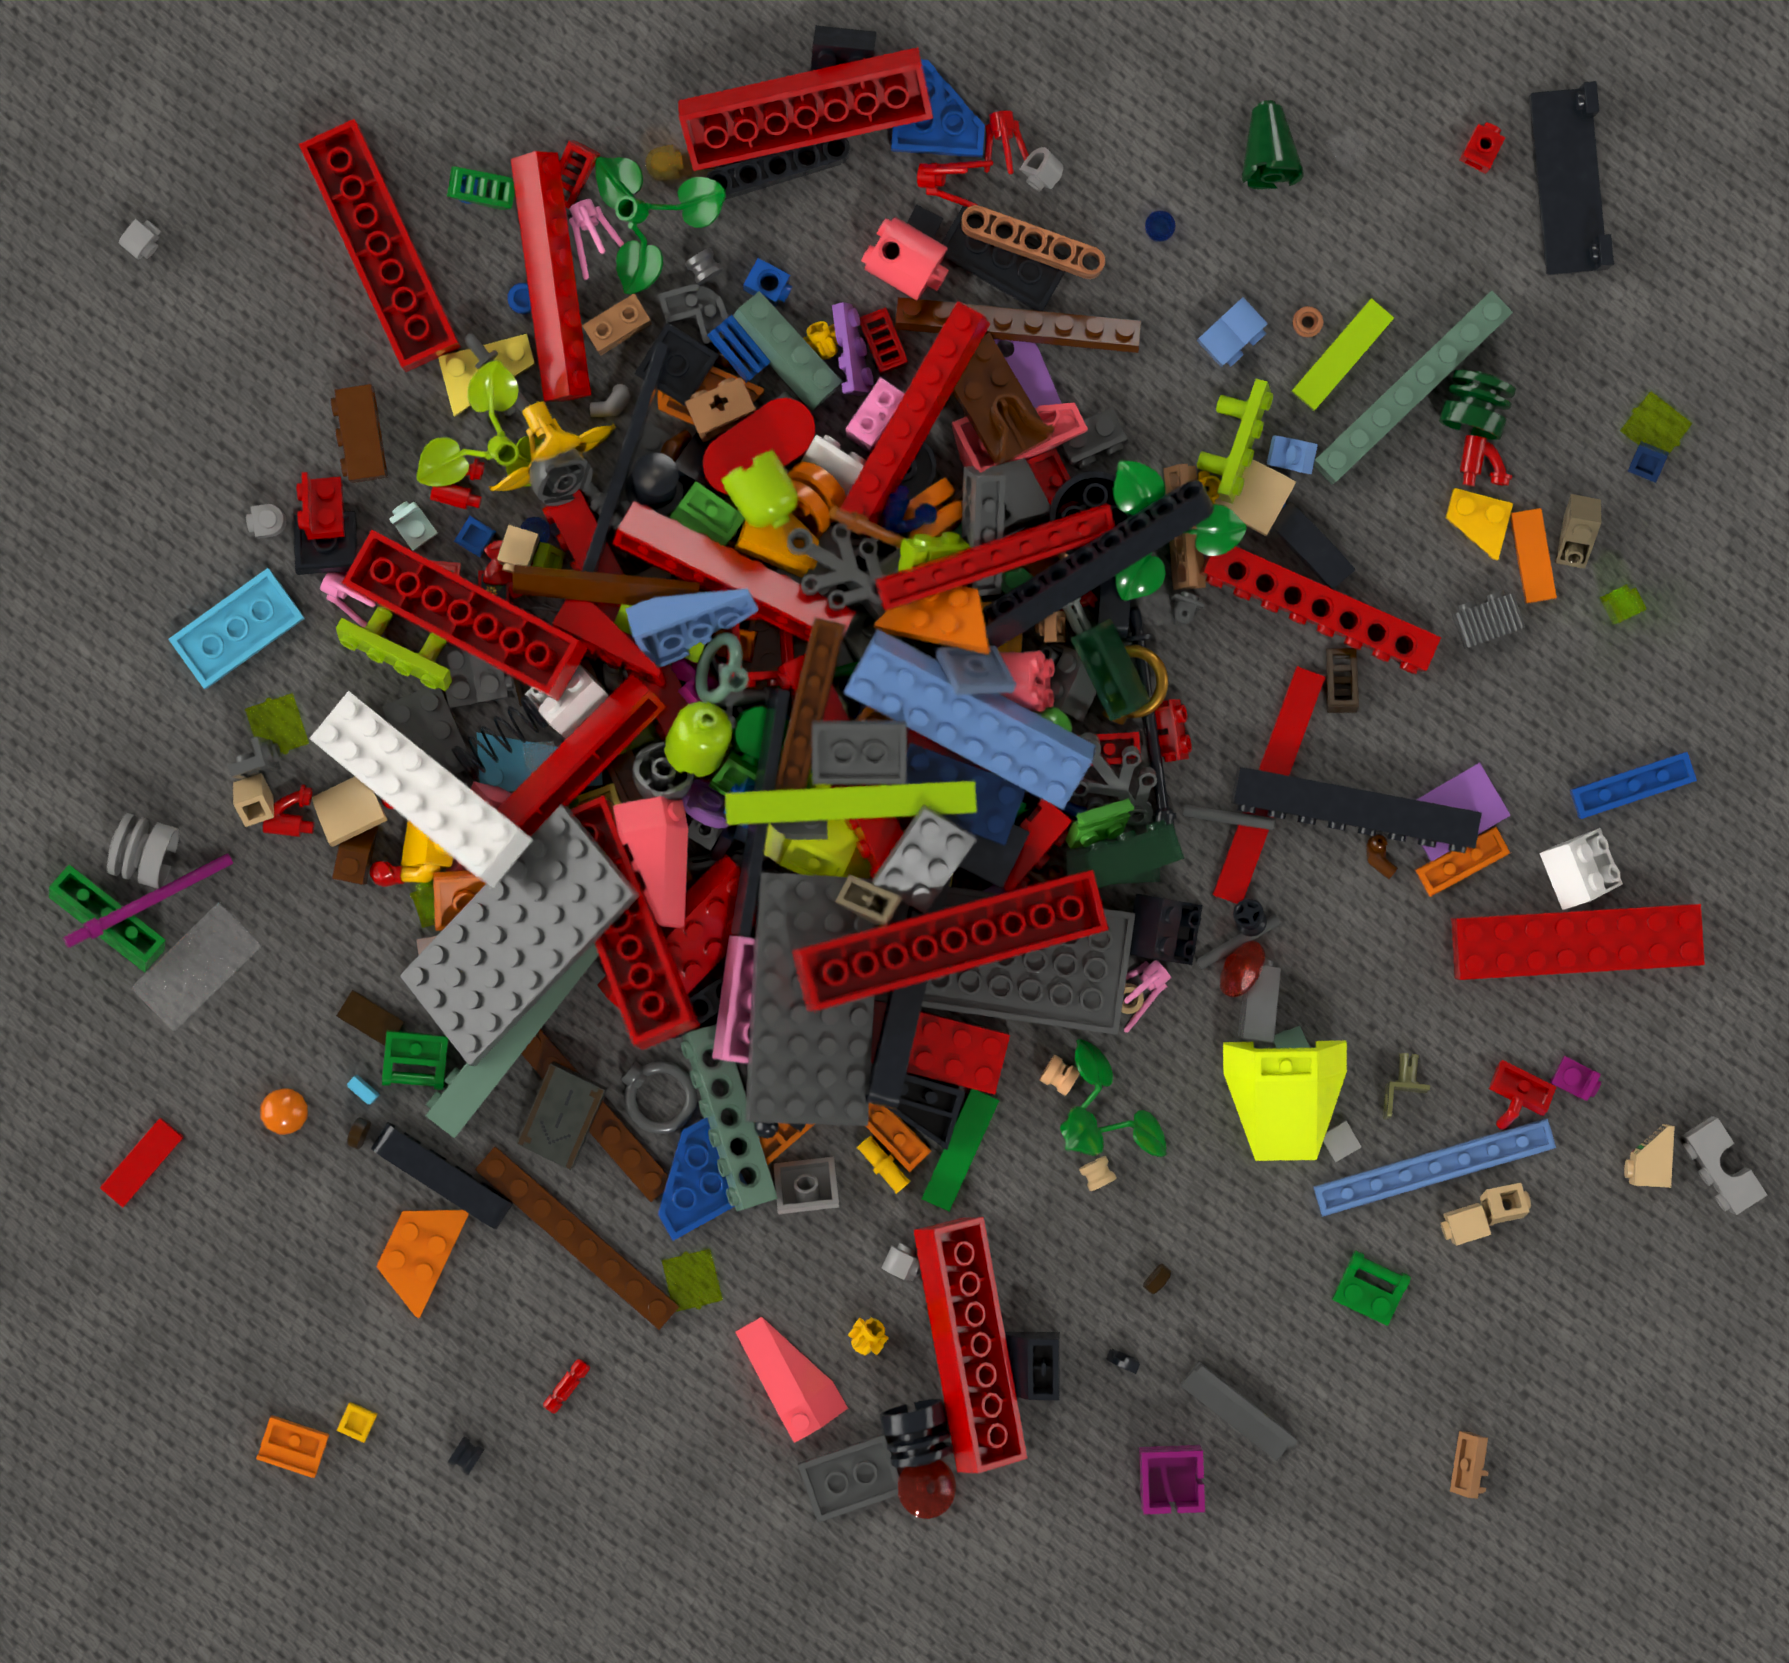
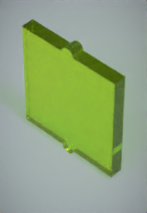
(1656, 424)
(278, 721)
(692, 1279)

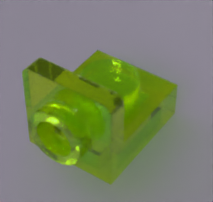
(424, 903)

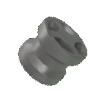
(704, 266)

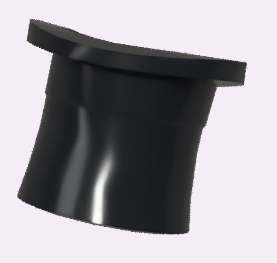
(655, 483)

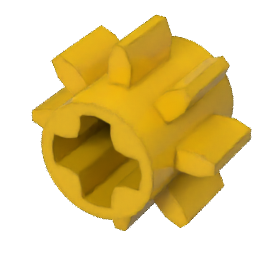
(822, 339)
(868, 1336)

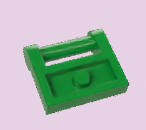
(415, 1050)
(1366, 1297)

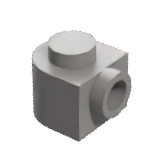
(1042, 169)
(140, 239)
(266, 521)
(902, 1262)

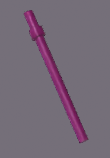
(94, 927)

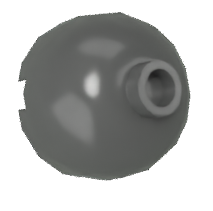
(560, 477)
(657, 777)

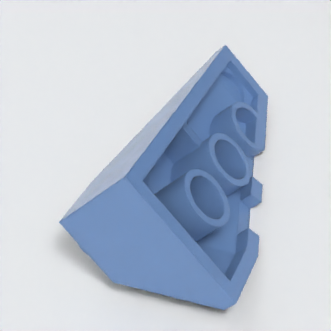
(674, 624)

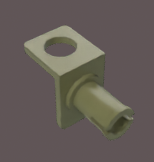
(1406, 1082)

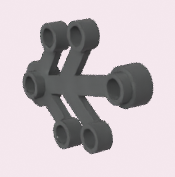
(845, 569)
(1119, 786)

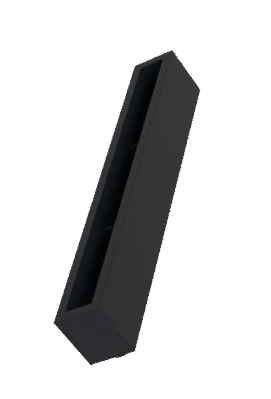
(1356, 808)

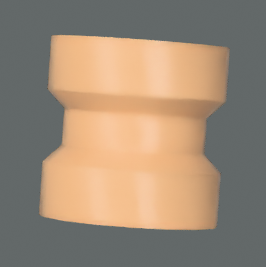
(1059, 1075)

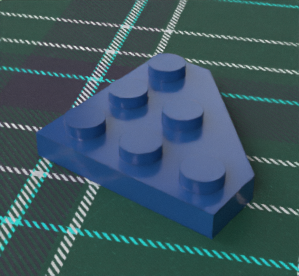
(953, 126)
(694, 1184)

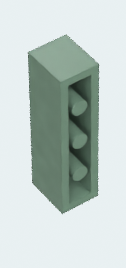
(787, 351)

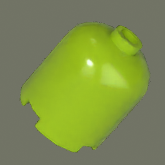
(763, 492)
(698, 739)

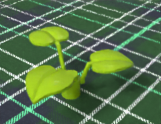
(491, 390)

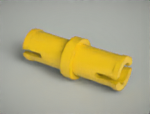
(883, 1164)

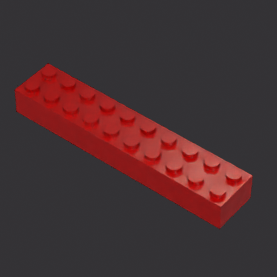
(949, 940)

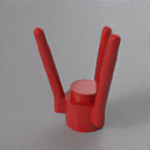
(1003, 127)
(934, 175)

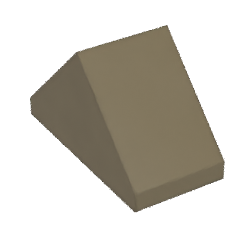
(868, 901)

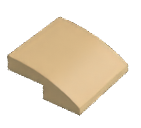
(1261, 497)
(348, 810)

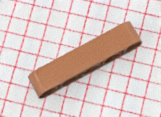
(1048, 239)

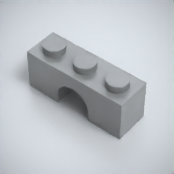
(1706, 1144)

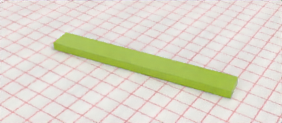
(849, 802)

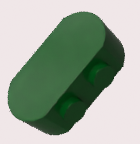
(748, 735)

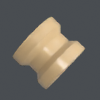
(1097, 1173)

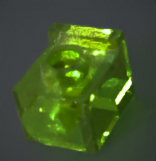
(1622, 604)

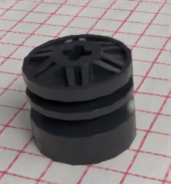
(918, 1439)

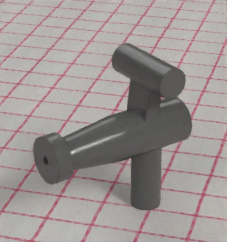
(741, 698)

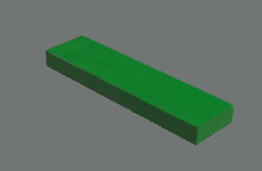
(962, 1148)

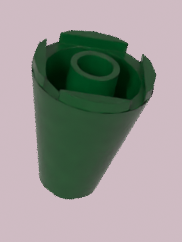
(1270, 149)

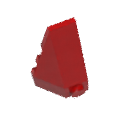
(605, 640)

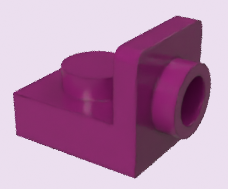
(1576, 1079)

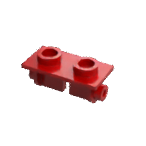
(1176, 742)

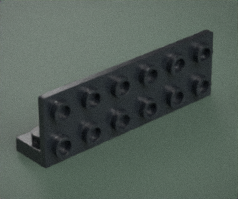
(1569, 180)

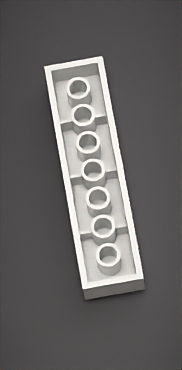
(421, 789)

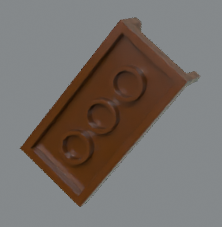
(999, 405)

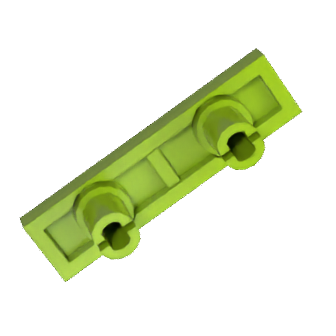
(1242, 453)
(403, 660)

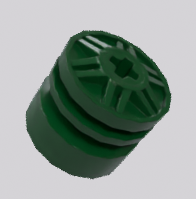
(1479, 398)

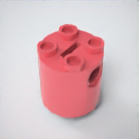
(916, 264)
(1032, 679)

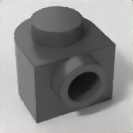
(704, 834)

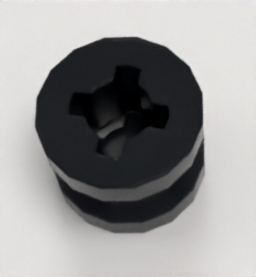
(1247, 910)
(466, 1455)

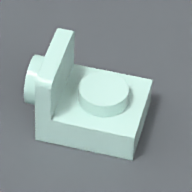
(412, 524)

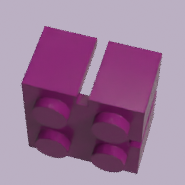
(1169, 1476)

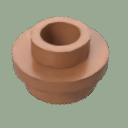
(1317, 319)

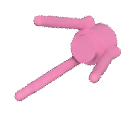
(585, 216)
(335, 589)
(1153, 977)

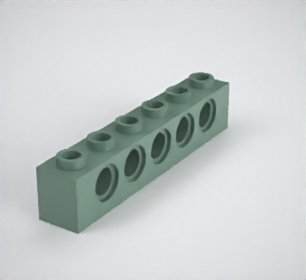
(720, 1135)

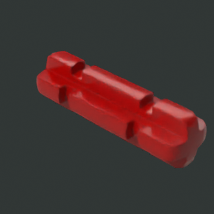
(566, 1386)

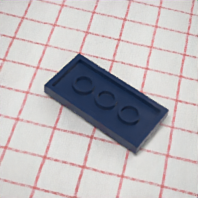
(995, 797)

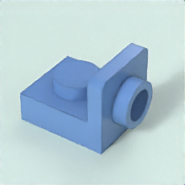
(1292, 454)

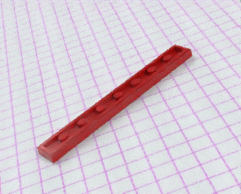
(994, 557)
(1277, 759)

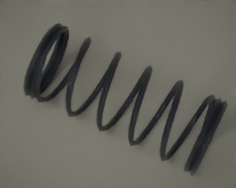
(529, 706)

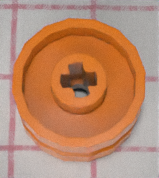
(816, 496)
(947, 516)

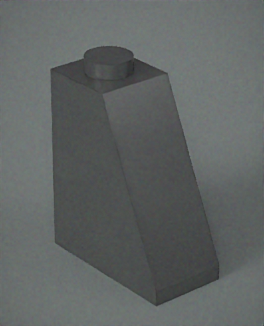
(1260, 1006)

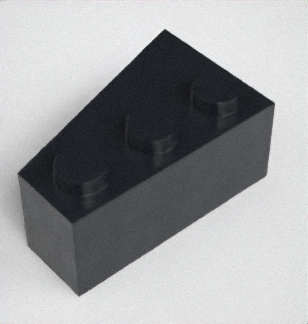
(930, 1107)

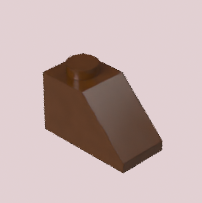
(355, 857)

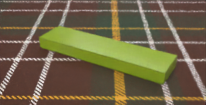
(1342, 354)

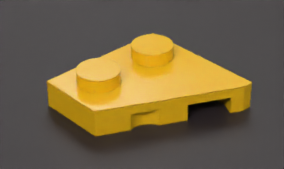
(1480, 519)

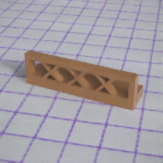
(1185, 558)

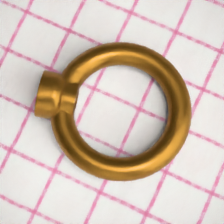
(1161, 682)

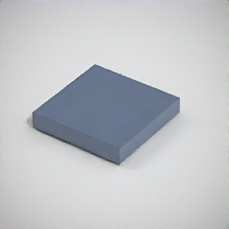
(975, 671)

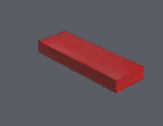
(141, 1162)

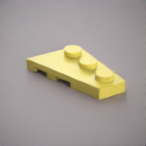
(460, 367)

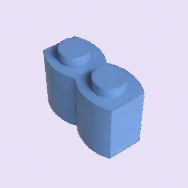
(1232, 332)

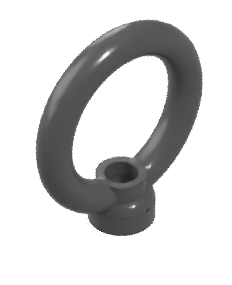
(635, 1077)

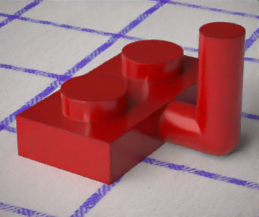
(1522, 1090)

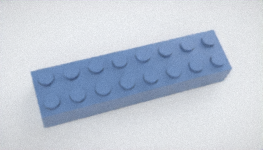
(976, 726)

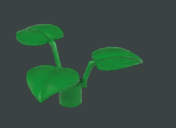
(618, 182)
(1137, 488)
(1081, 1127)

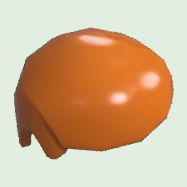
(284, 1111)

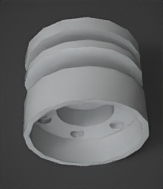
(135, 848)

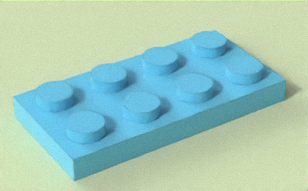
(236, 628)

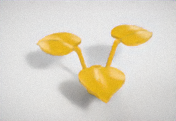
(557, 442)

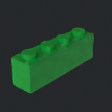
(87, 901)

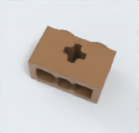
(617, 324)
(706, 415)

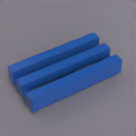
(746, 340)

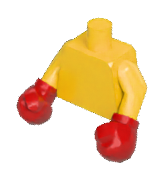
(419, 859)

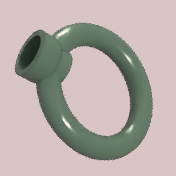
(740, 677)

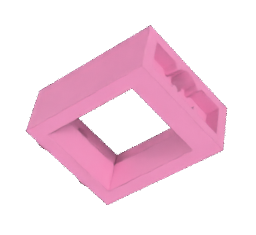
(874, 415)

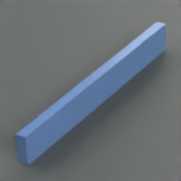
(1434, 1167)

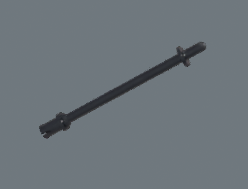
(1138, 638)

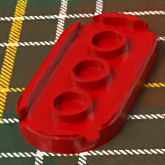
(777, 426)

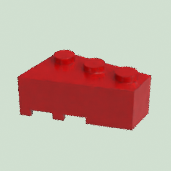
(1046, 828)

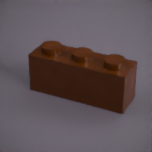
(359, 433)

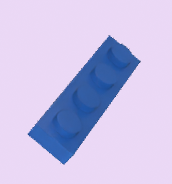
(1633, 785)

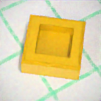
(357, 1422)

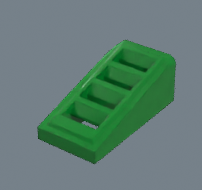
(500, 193)

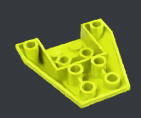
(825, 857)
(1285, 1095)

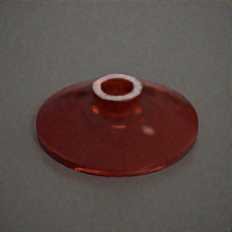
(1242, 969)
(914, 1493)

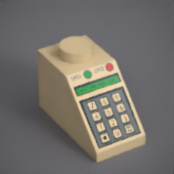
(1652, 1160)

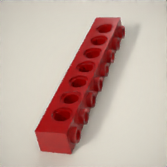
(1421, 642)

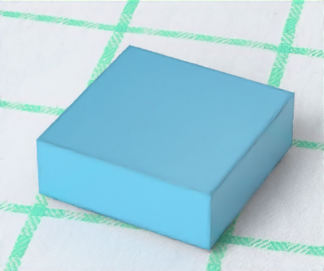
(363, 1089)

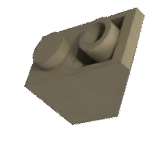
(1578, 531)

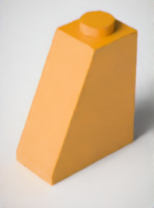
(771, 546)

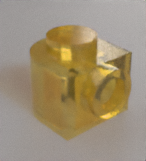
(664, 163)

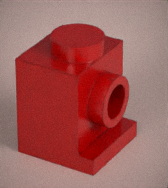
(1475, 155)

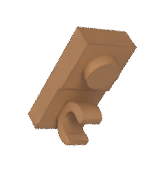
(1053, 627)
(1468, 1465)

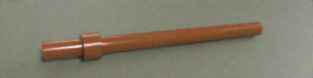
(859, 523)

